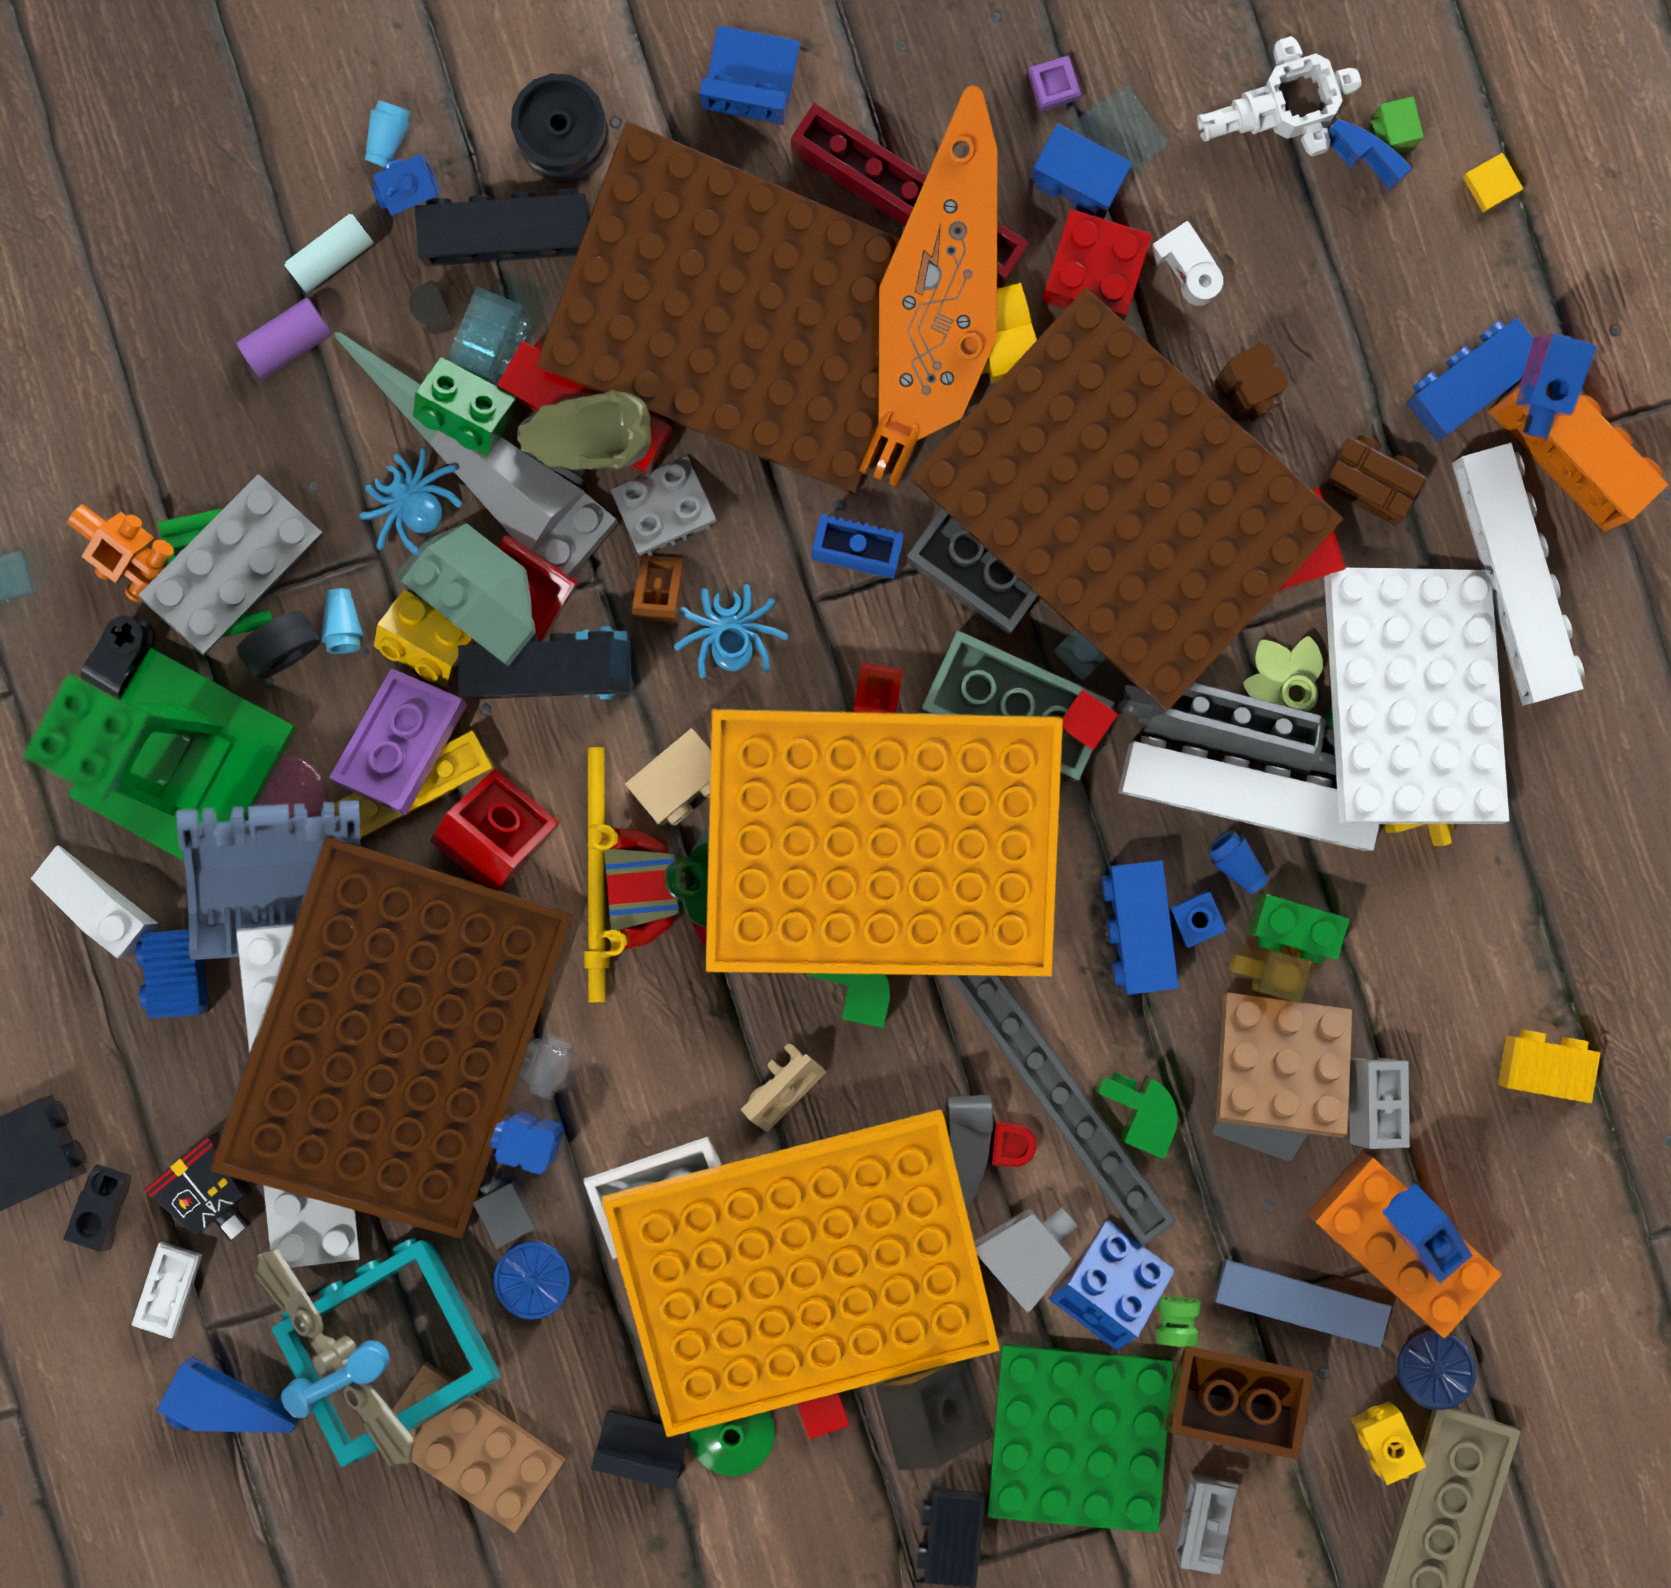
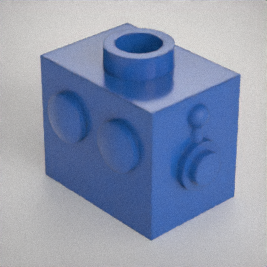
(405, 184)

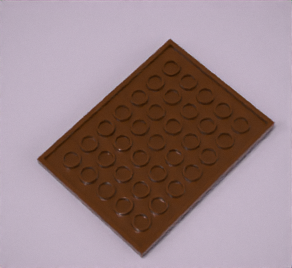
(727, 308)
(1126, 499)
(391, 1039)

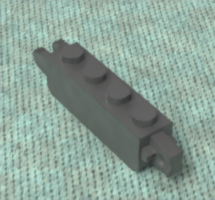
(1237, 727)

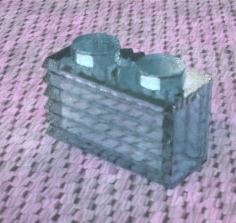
(489, 335)

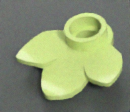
(1283, 669)

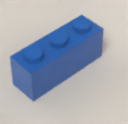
(1472, 379)
(1140, 927)

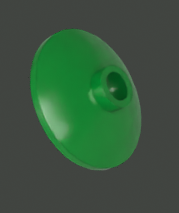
(736, 1458)

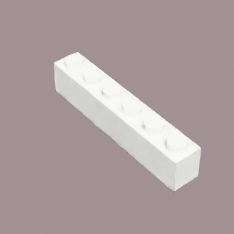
(1522, 586)
(1240, 793)

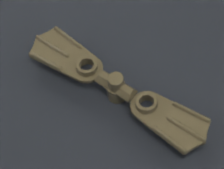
(380, 1422)

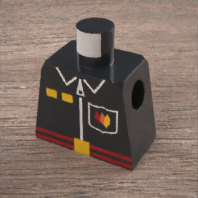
(199, 1195)

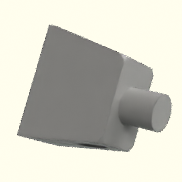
(1027, 1253)

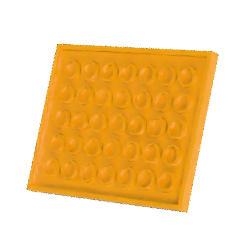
(882, 843)
(802, 1272)

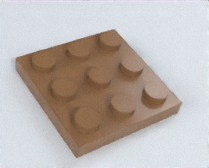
(1284, 1065)

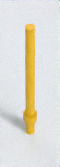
(596, 878)

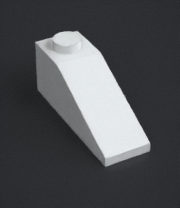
(93, 903)

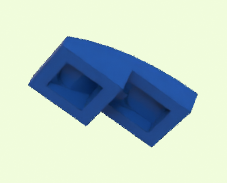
(1357, 144)

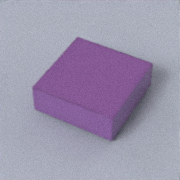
(1054, 83)

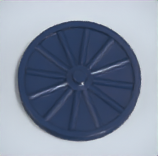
(1436, 1370)

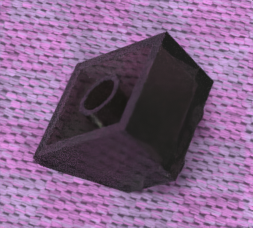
(932, 1415)

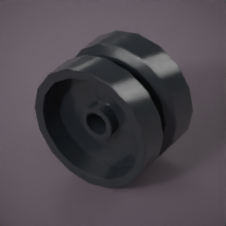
(555, 103)

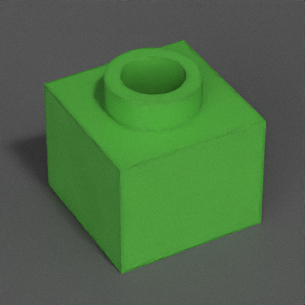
(1397, 124)

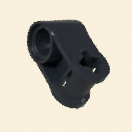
(114, 658)

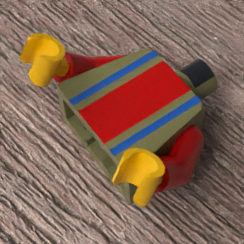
(636, 887)

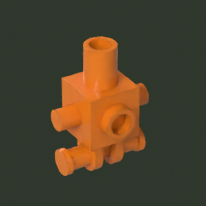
(121, 549)

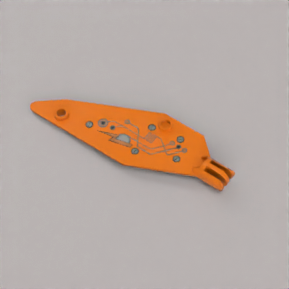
(939, 293)

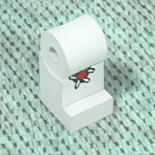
(1191, 264)

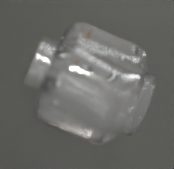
(550, 1065)

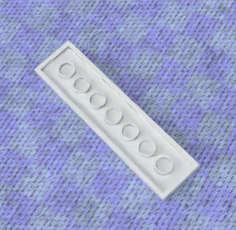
(298, 1226)

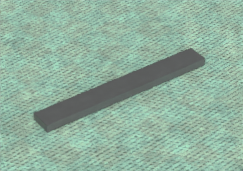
(1066, 1104)

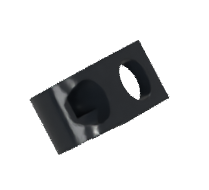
(98, 1209)

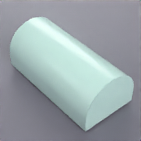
(328, 253)

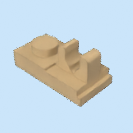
(779, 1095)

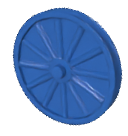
(532, 1280)

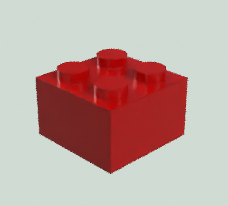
(1099, 258)

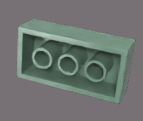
(993, 682)

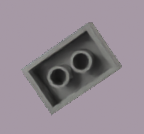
(970, 573)

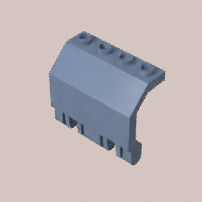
(252, 869)

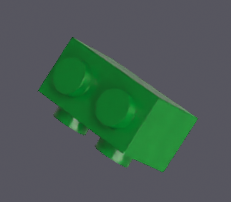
(463, 407)
(1297, 926)

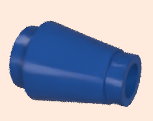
(1237, 860)

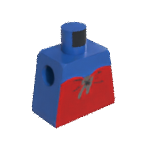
(1563, 366)

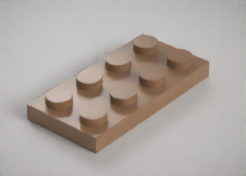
(480, 1452)

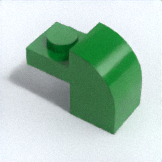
(865, 997)
(1152, 1115)

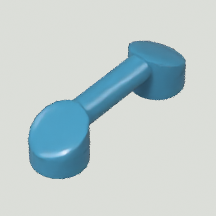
(362, 1368)

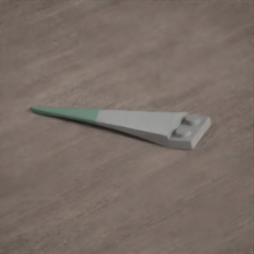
(519, 491)

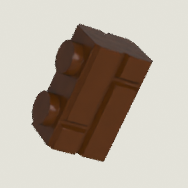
(1252, 383)
(1374, 479)

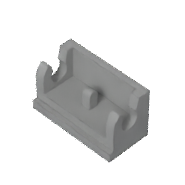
(1379, 1103)
(1205, 1523)

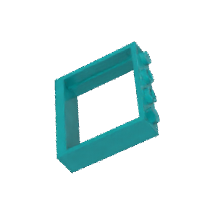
(484, 1368)

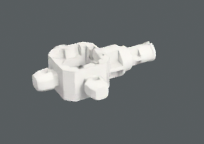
(1266, 109)

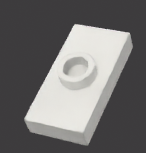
(167, 1289)

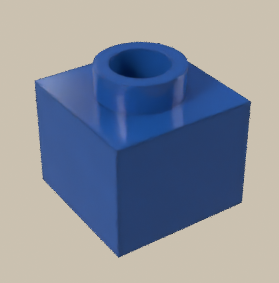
(1182, 914)

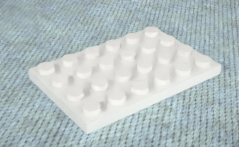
(1415, 697)

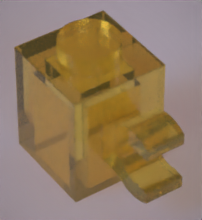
(1274, 973)

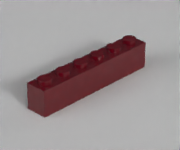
(880, 176)

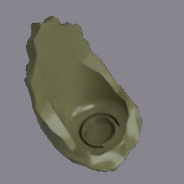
(589, 432)

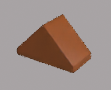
(658, 590)

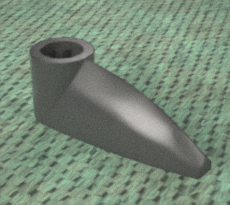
(969, 1132)

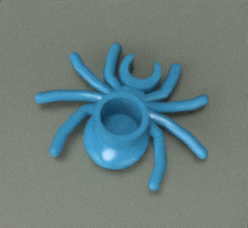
(410, 500)
(730, 632)

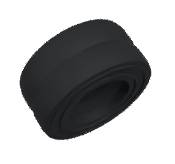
(277, 645)

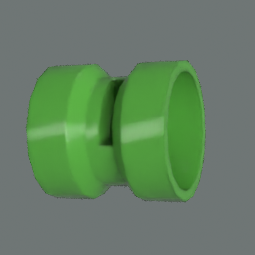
(1178, 1321)

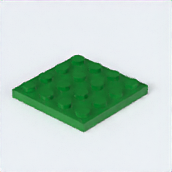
(1079, 1437)

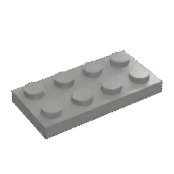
(230, 565)

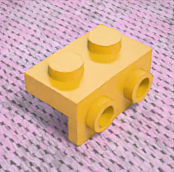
(420, 638)

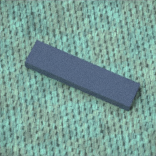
(1302, 1303)

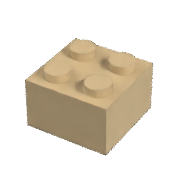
(674, 779)

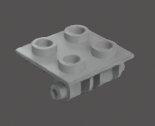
(663, 506)

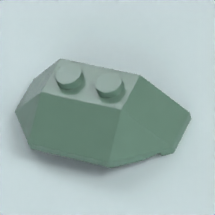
(473, 588)

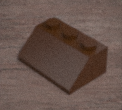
(1239, 1402)

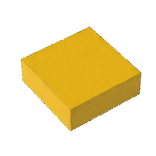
(1492, 182)

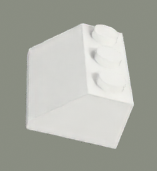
(662, 1166)

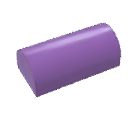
(284, 338)

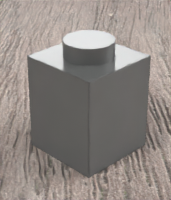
(505, 1211)

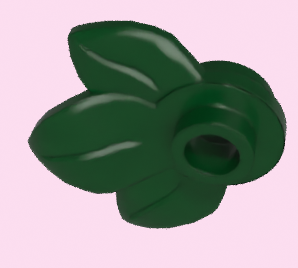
(695, 893)

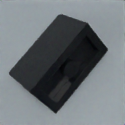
(639, 1450)

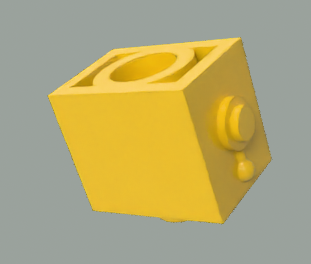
(1377, 1431)

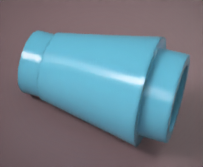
(385, 132)
(340, 623)

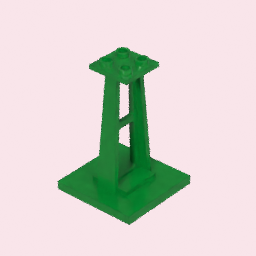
(160, 748)

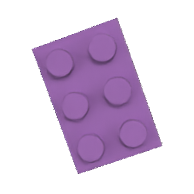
(398, 741)

